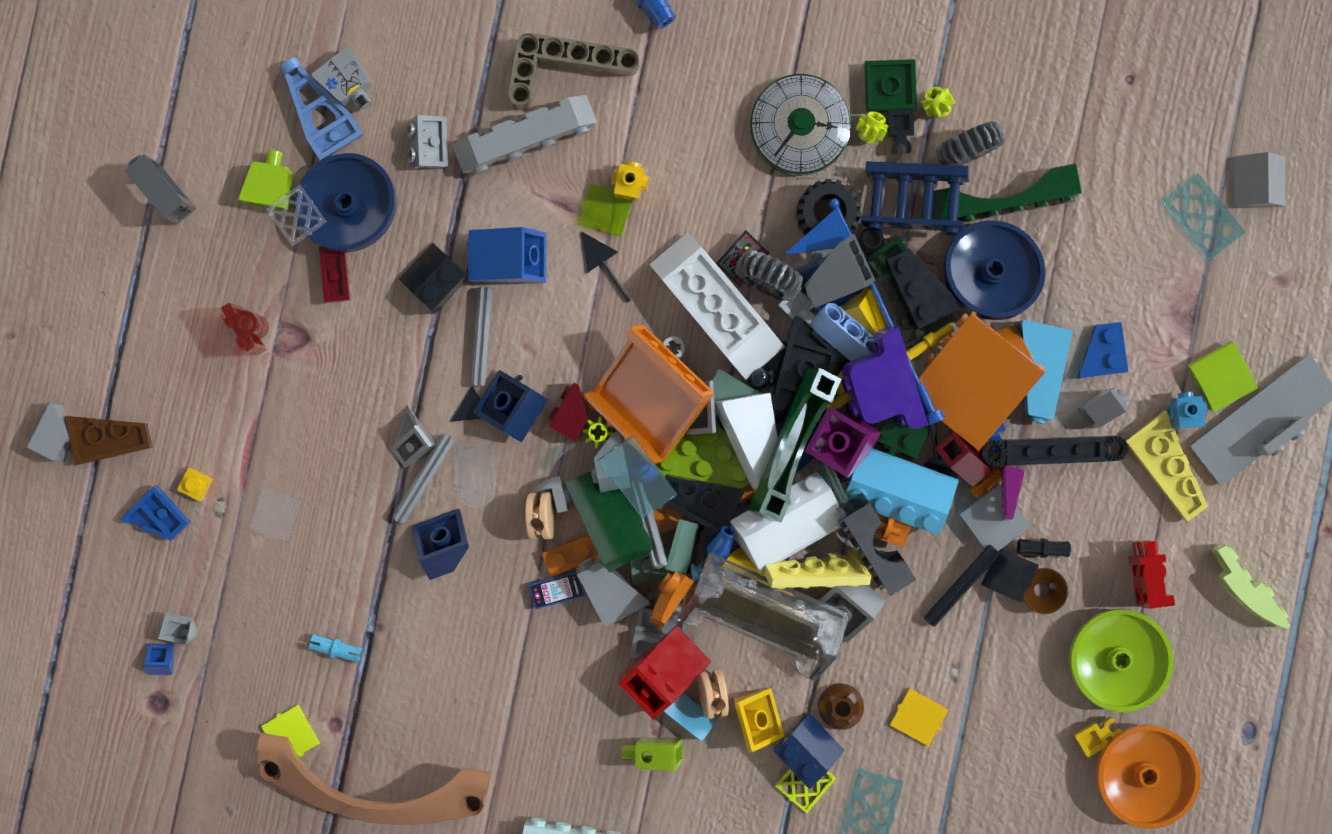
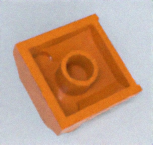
(673, 590)

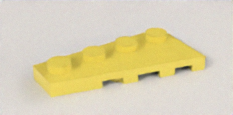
(814, 572)

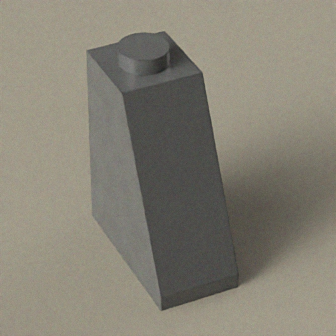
(839, 274)

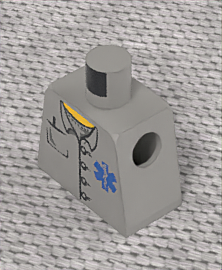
(345, 79)

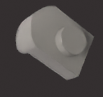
(561, 496)
(177, 629)

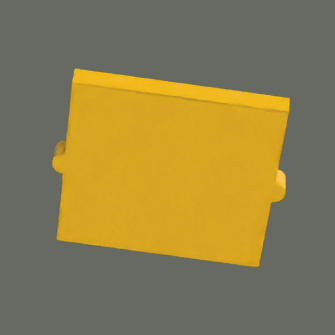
(918, 717)

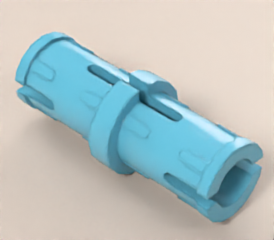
(335, 648)

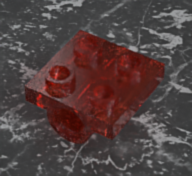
(239, 319)

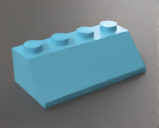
(903, 490)

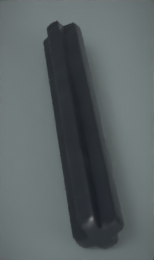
(961, 585)

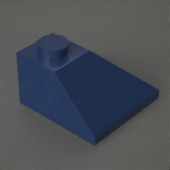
(441, 543)

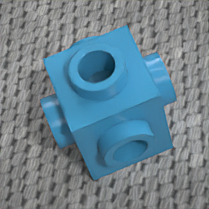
(1187, 411)

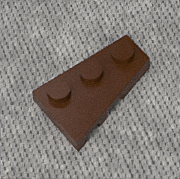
(104, 439)

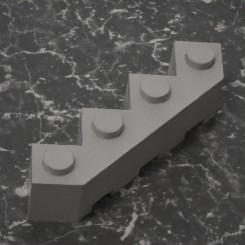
(513, 138)

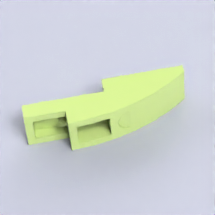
(1252, 596)

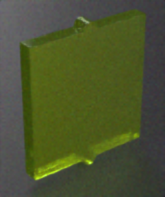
(605, 211)

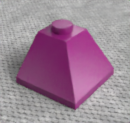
(842, 441)

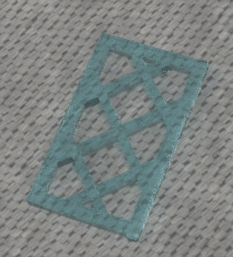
(1225, 216)
(858, 794)

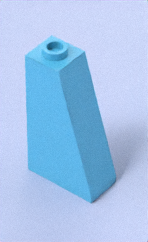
(1050, 348)

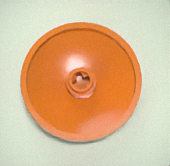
(1148, 776)

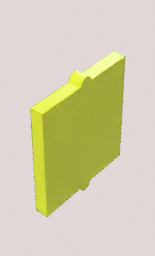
(295, 727)

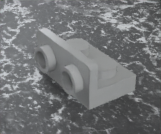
(427, 142)

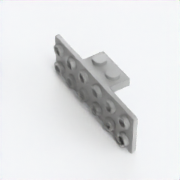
(1265, 421)

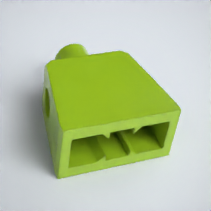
(267, 182)
(666, 753)

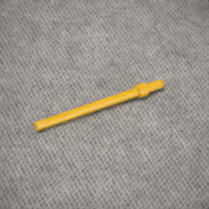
(929, 342)

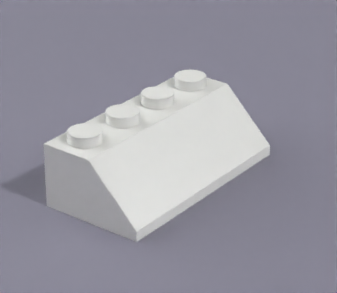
(807, 519)

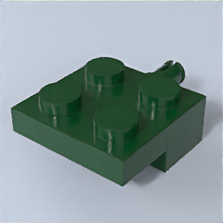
(901, 438)

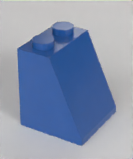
(506, 255)

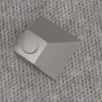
(859, 602)

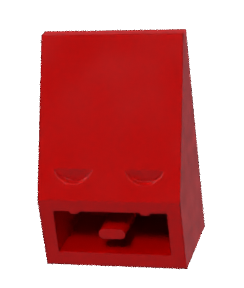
(663, 672)

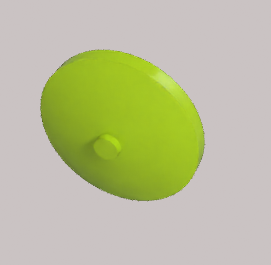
(1121, 660)

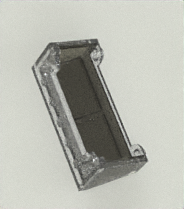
(767, 614)

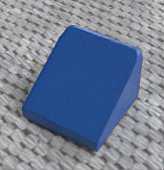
(159, 659)

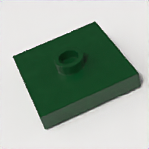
(890, 85)

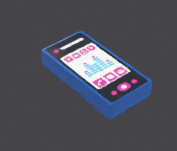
(556, 590)

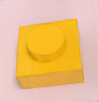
(195, 484)

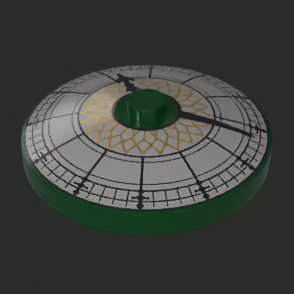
(800, 124)

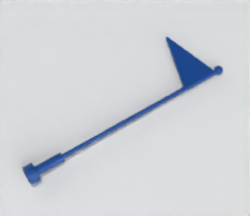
(828, 236)

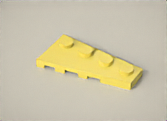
(1163, 459)

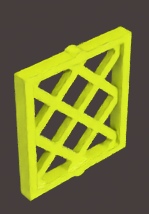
(792, 797)

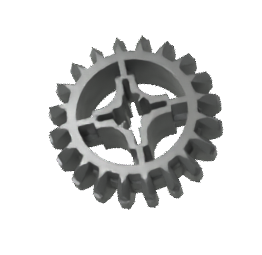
(970, 144)
(769, 275)

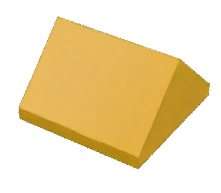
(865, 311)
(759, 719)

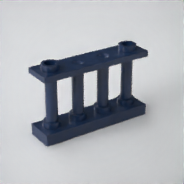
(905, 173)

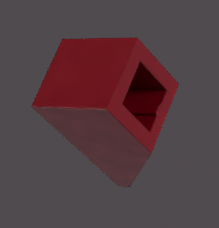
(572, 414)
(963, 459)

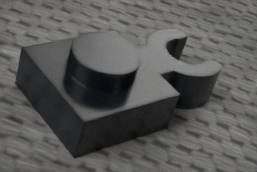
(900, 126)

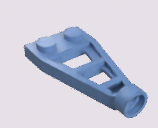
(335, 135)

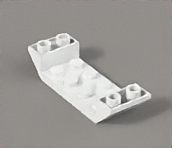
(717, 305)

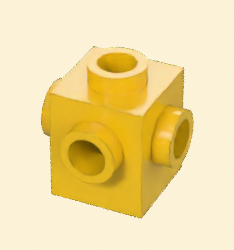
(632, 190)

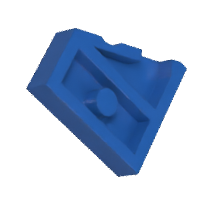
(1105, 352)
(157, 514)

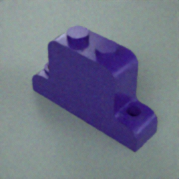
(884, 383)

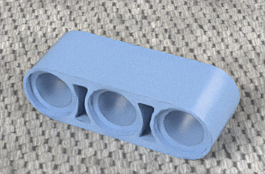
(843, 332)

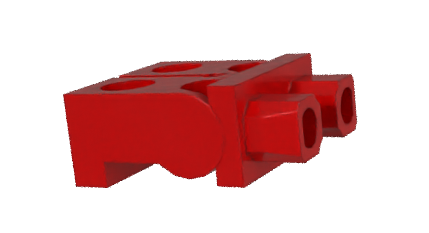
(1149, 576)

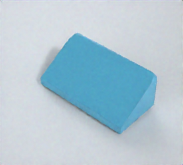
(690, 716)

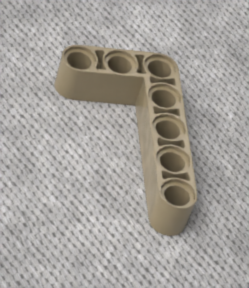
(564, 59)

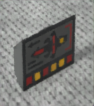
(729, 260)

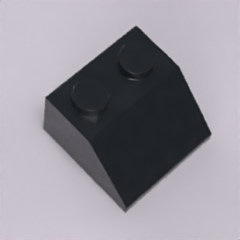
(434, 278)

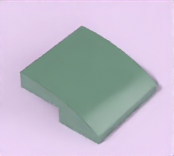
(683, 546)

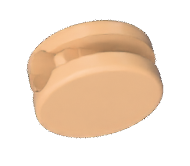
(540, 516)
(713, 695)

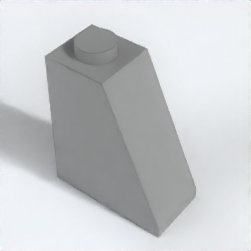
(610, 592)

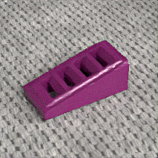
(1010, 484)

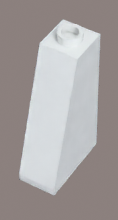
(751, 431)

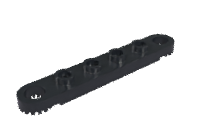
(1054, 450)

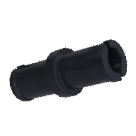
(1043, 548)

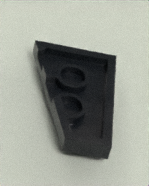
(704, 501)

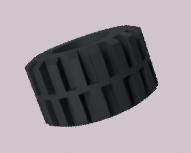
(828, 190)

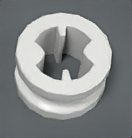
(677, 341)

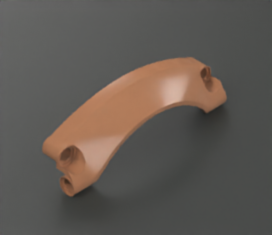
(440, 805)

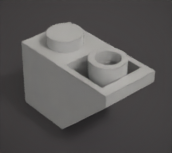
(1104, 407)
(51, 434)

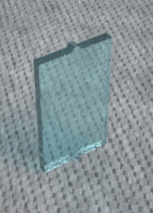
(637, 476)

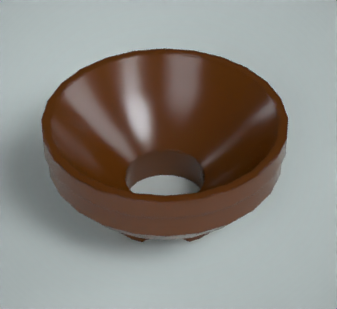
(1056, 595)
(835, 694)

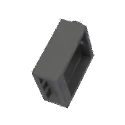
(159, 188)

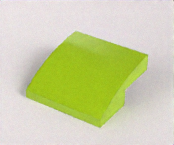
(1222, 376)

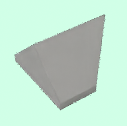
(411, 440)

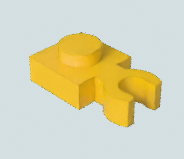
(1093, 738)

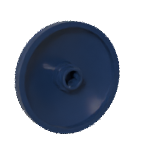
(354, 200)
(994, 270)

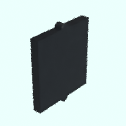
(1010, 575)

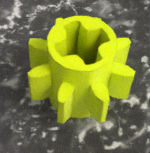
(937, 102)
(872, 127)
(594, 427)

